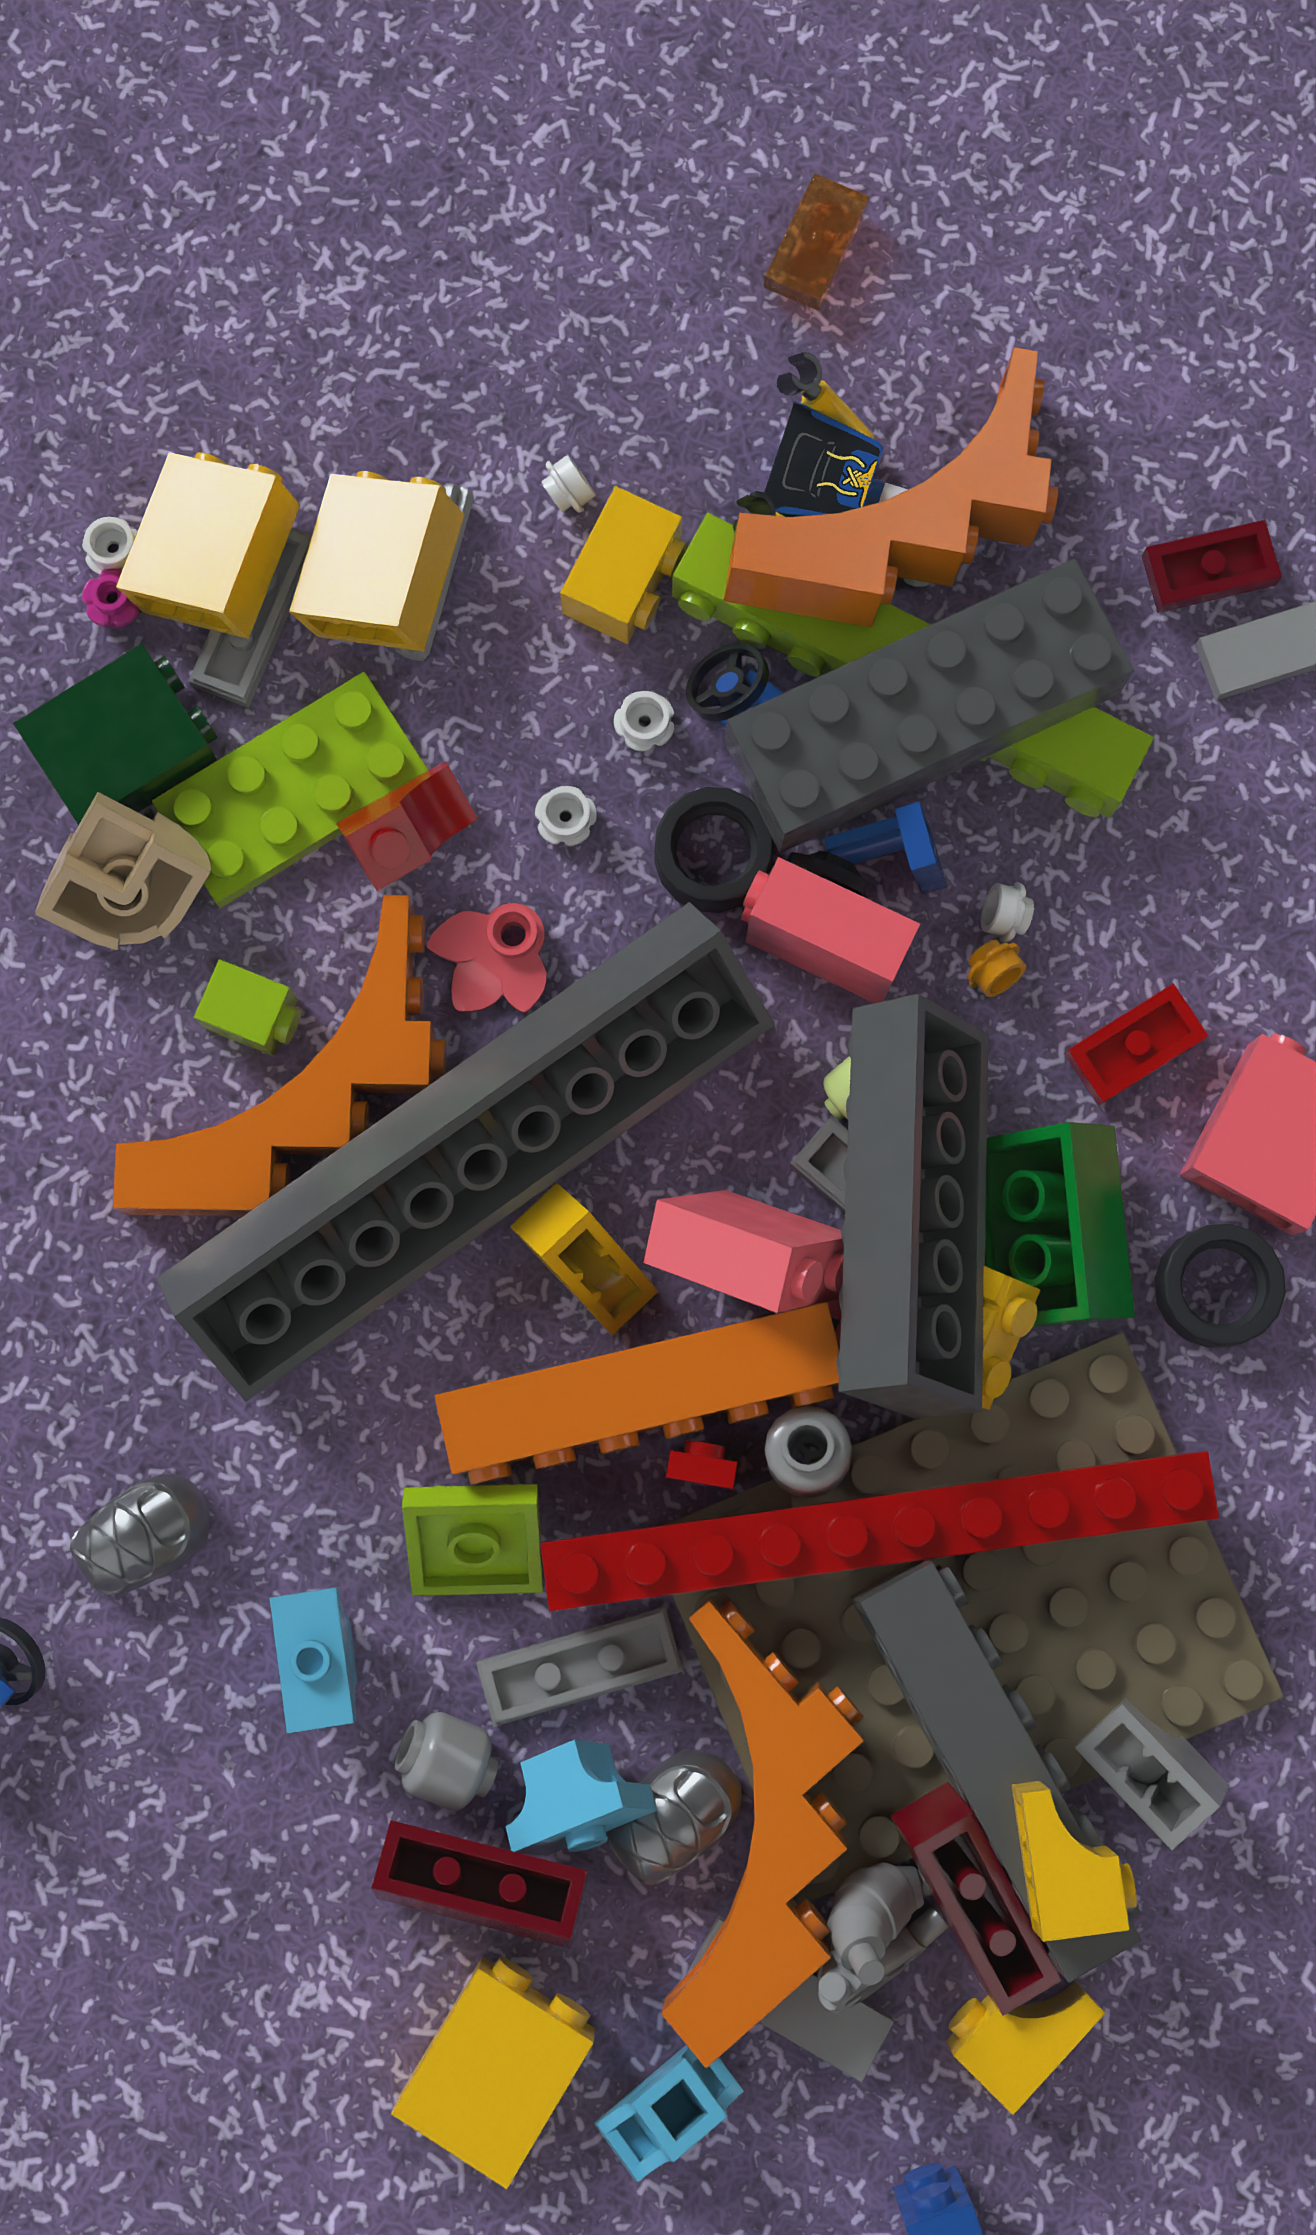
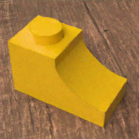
(584, 1258)
(1068, 1884)
(1023, 2047)

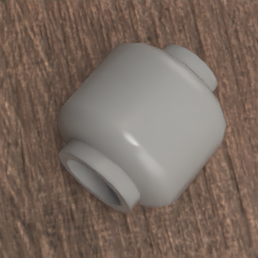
(801, 1429)
(446, 1761)

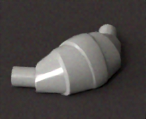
(871, 1912)
(841, 1987)

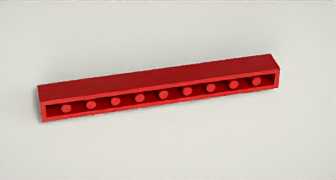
(878, 1530)

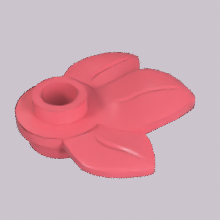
(487, 965)

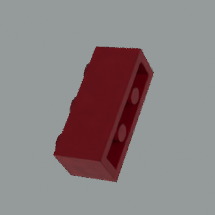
(479, 1884)
(976, 1898)

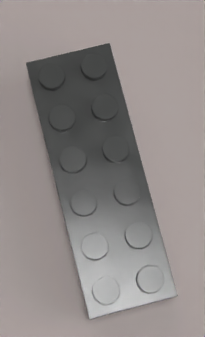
(927, 705)
(914, 1210)
(976, 1728)

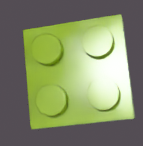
(473, 1539)

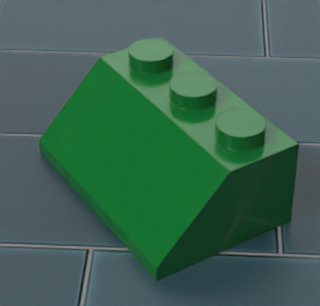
(1060, 1221)

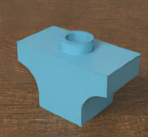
(314, 1659)
(574, 1800)
(668, 2112)

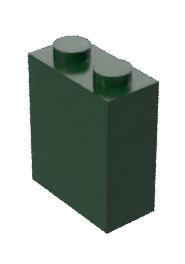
(119, 735)

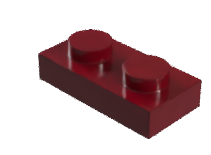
(1211, 566)

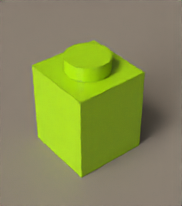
(248, 1008)

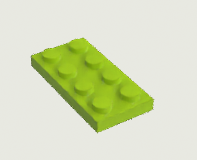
(291, 787)

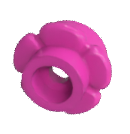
(100, 610)

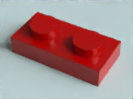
(1136, 1044)
(701, 1465)

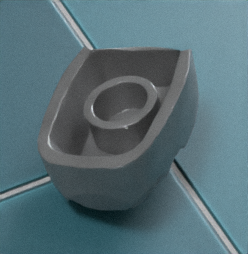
(142, 1534)
(695, 1808)

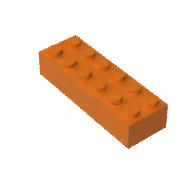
(639, 1391)

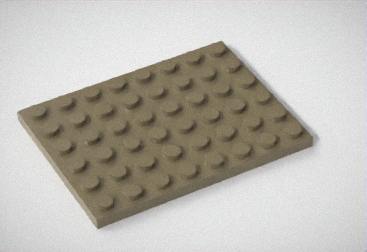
(1069, 1618)

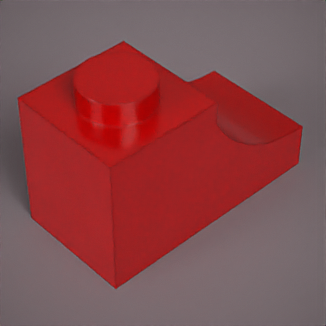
(407, 825)

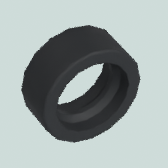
(700, 804)
(1250, 1247)

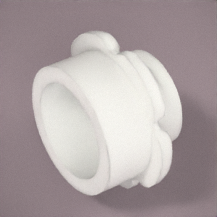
(567, 485)
(101, 535)
(644, 705)
(565, 800)
(1007, 911)

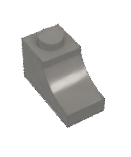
(1154, 1772)

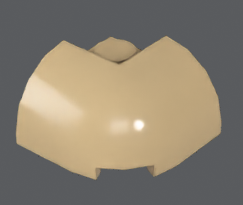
(123, 876)

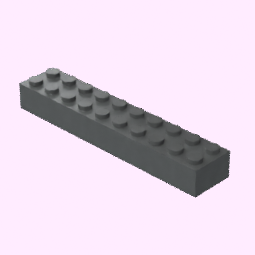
(465, 1152)

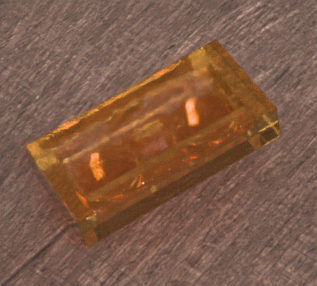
(816, 242)

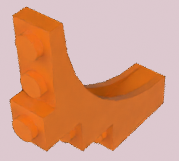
(851, 560)
(316, 1113)
(768, 1938)

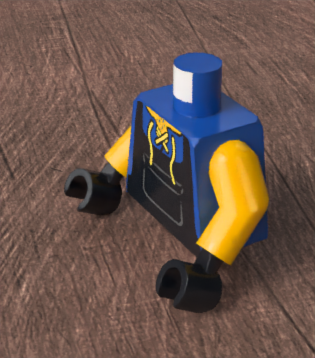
(824, 456)

